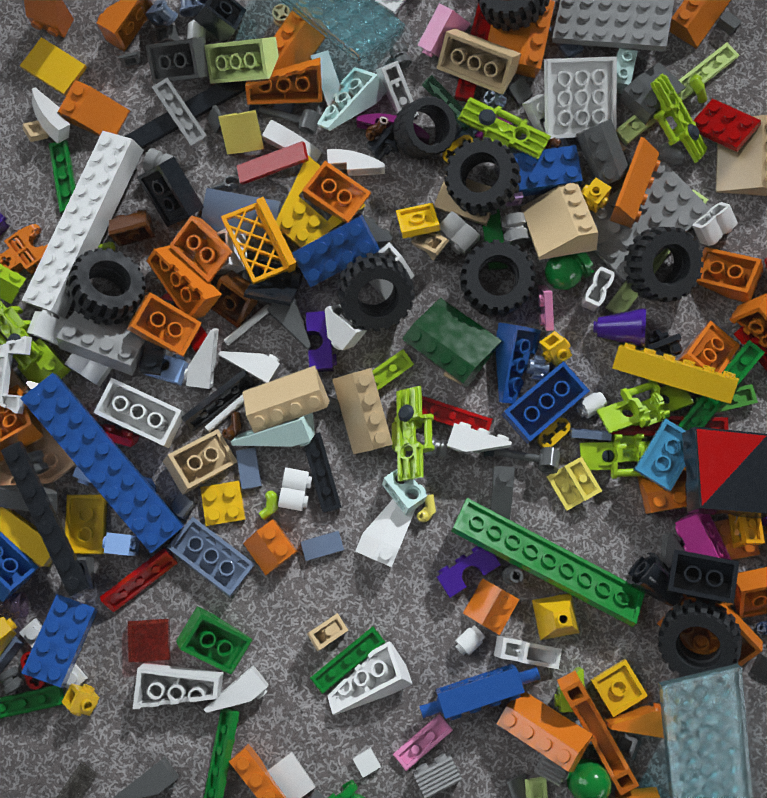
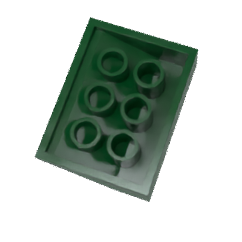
(452, 341)

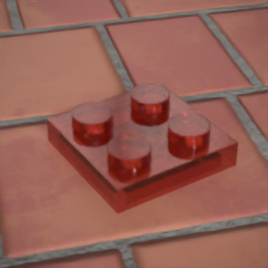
(149, 640)

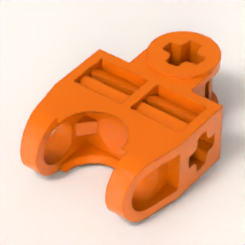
(16, 256)

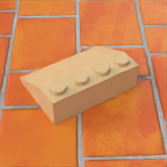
(747, 169)
(560, 222)

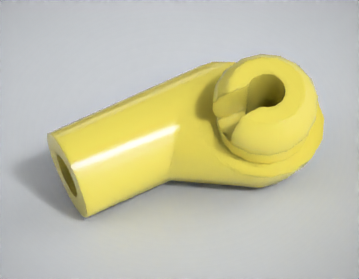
(429, 509)

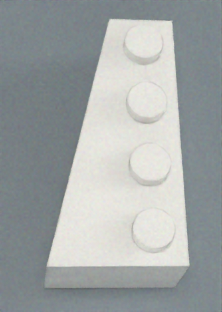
(173, 684)

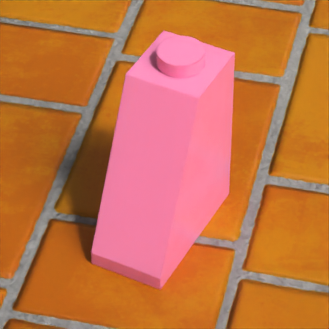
(441, 21)

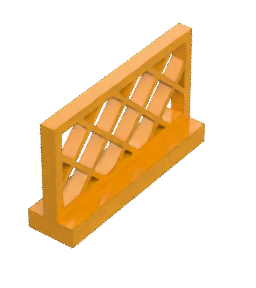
(275, 239)

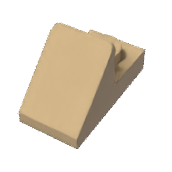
(430, 243)
(327, 632)

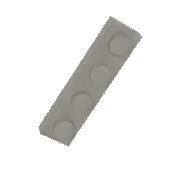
(179, 113)

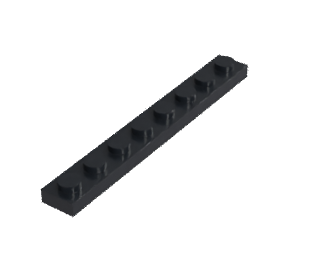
(45, 518)

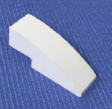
(48, 117)
(282, 137)
(355, 162)
(527, 652)

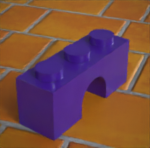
(322, 357)
(451, 577)

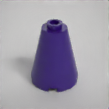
(623, 327)

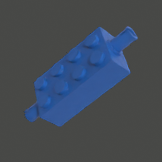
(479, 691)

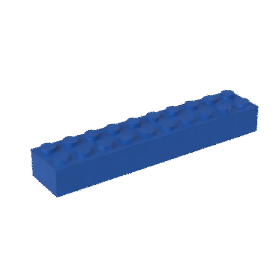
(102, 462)

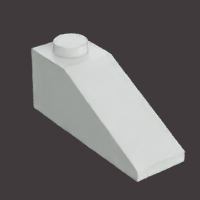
(396, 86)
(256, 364)
(202, 367)
(242, 690)

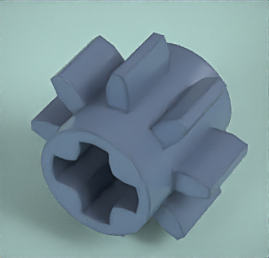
(494, 99)
(537, 367)

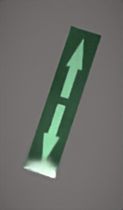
(440, 92)

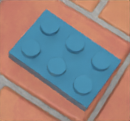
(664, 456)

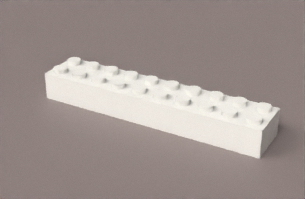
(83, 219)

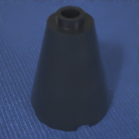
(651, 578)

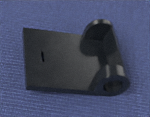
(277, 289)

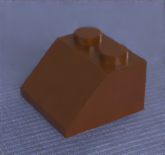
(131, 228)
(232, 303)

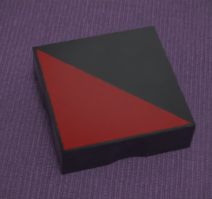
(725, 472)

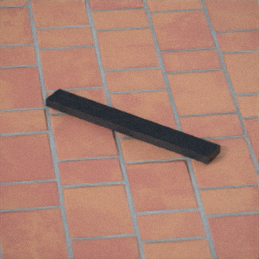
(197, 105)

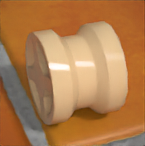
(280, 11)

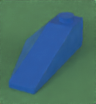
(512, 358)

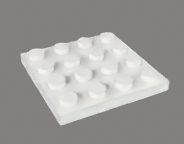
(579, 94)

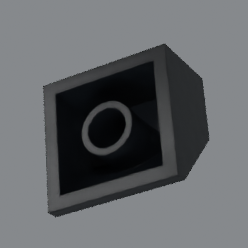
(220, 17)

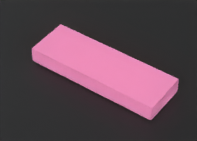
(422, 742)

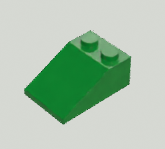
(213, 640)

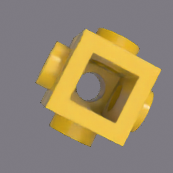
(596, 194)
(555, 348)
(80, 699)

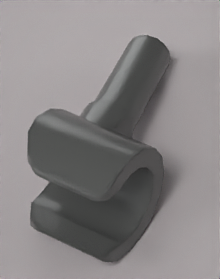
(227, 183)

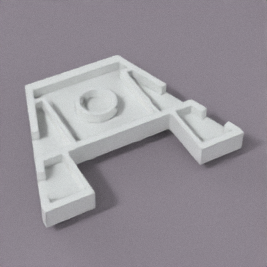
(19, 346)

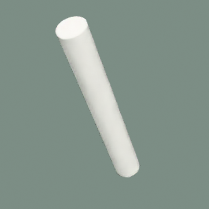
(248, 324)
(225, 413)

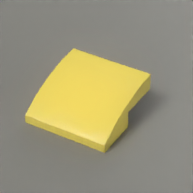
(241, 132)
(574, 483)

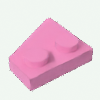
(546, 303)

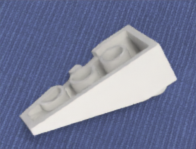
(385, 534)
(375, 678)

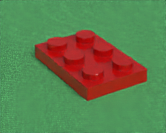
(726, 125)

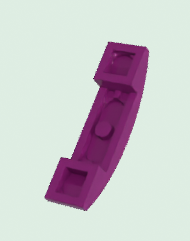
(368, 120)

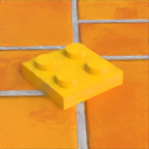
(417, 220)
(222, 503)
(619, 687)

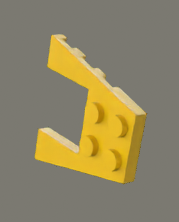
(297, 218)

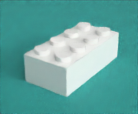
(139, 412)

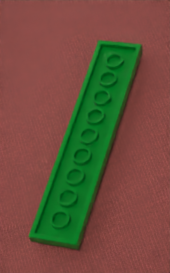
(548, 562)

